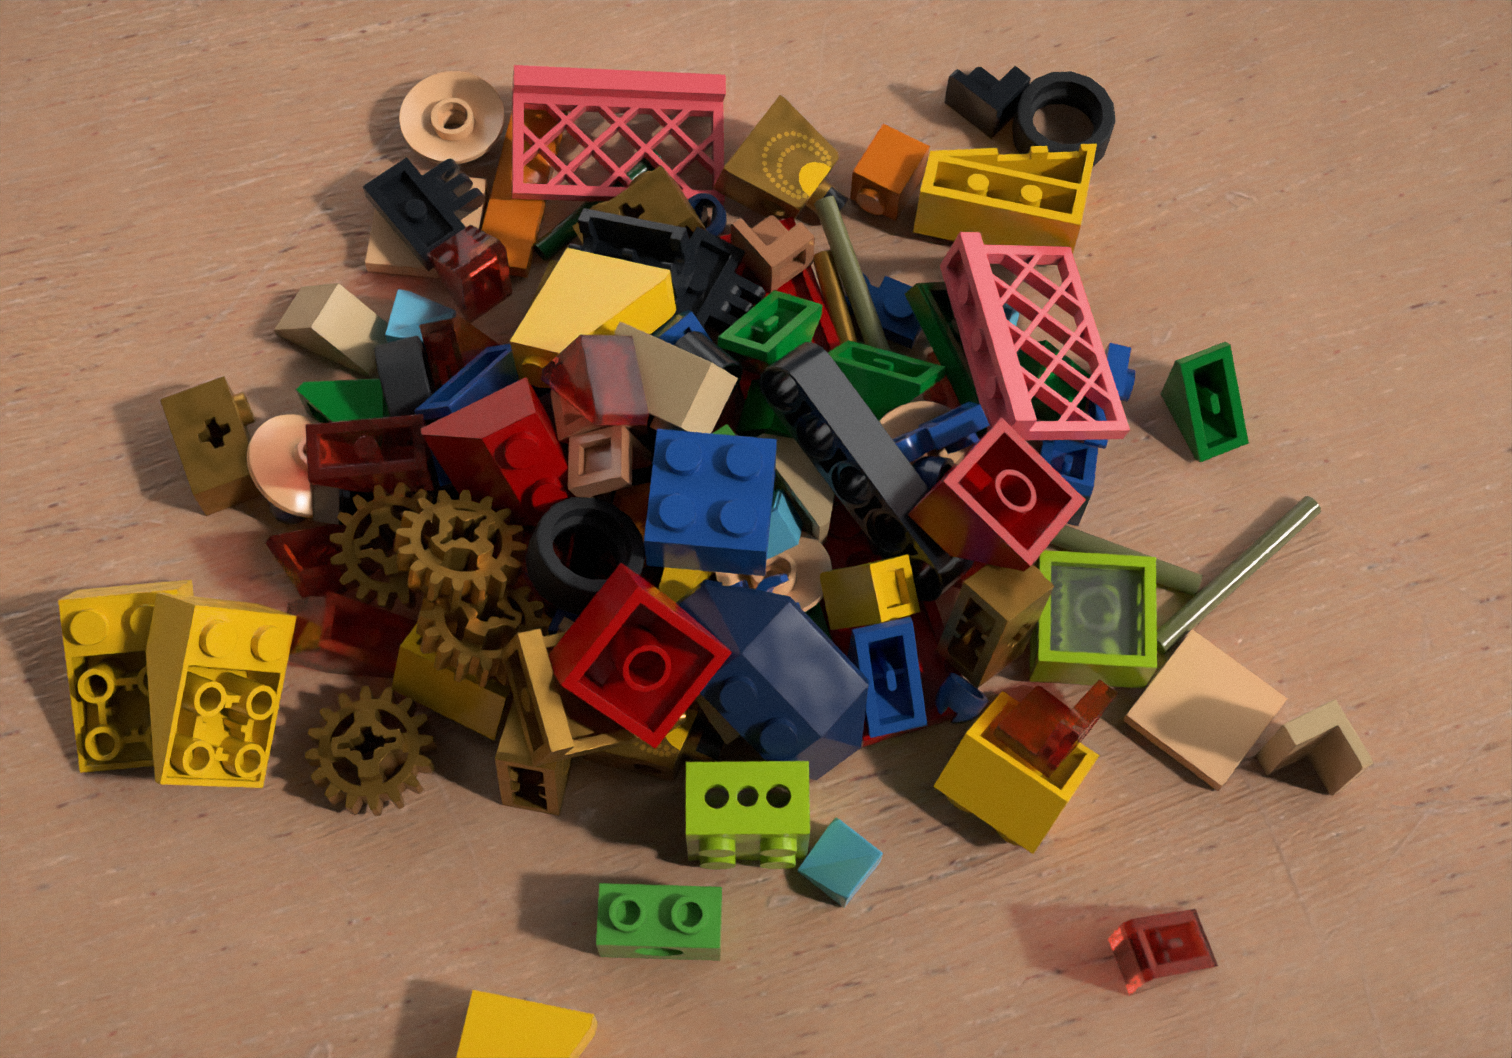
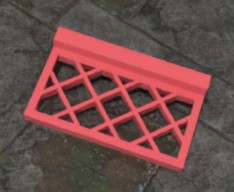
(610, 93)
(993, 341)

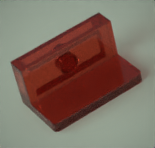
(1048, 730)

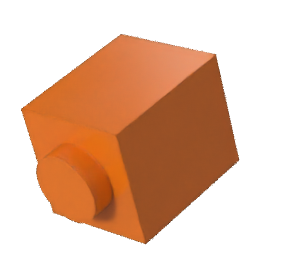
(888, 172)

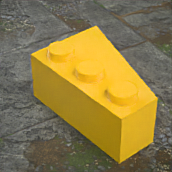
(1007, 196)

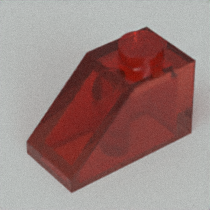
(370, 453)
(346, 636)

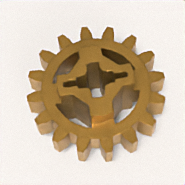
(459, 548)
(370, 550)
(474, 636)
(347, 750)

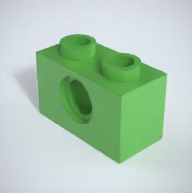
(659, 921)

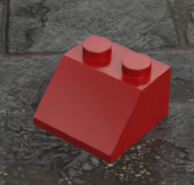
(504, 451)
(998, 502)
(637, 656)

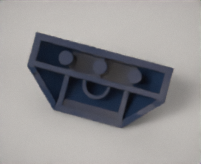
(785, 677)

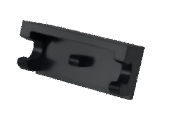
(641, 243)

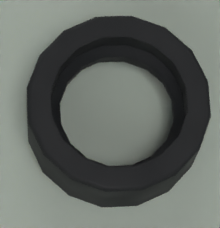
(1066, 89)
(404, 375)
(589, 518)

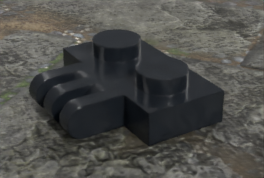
(424, 207)
(716, 291)

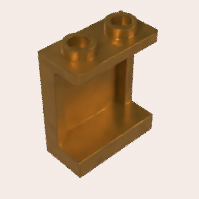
(552, 717)

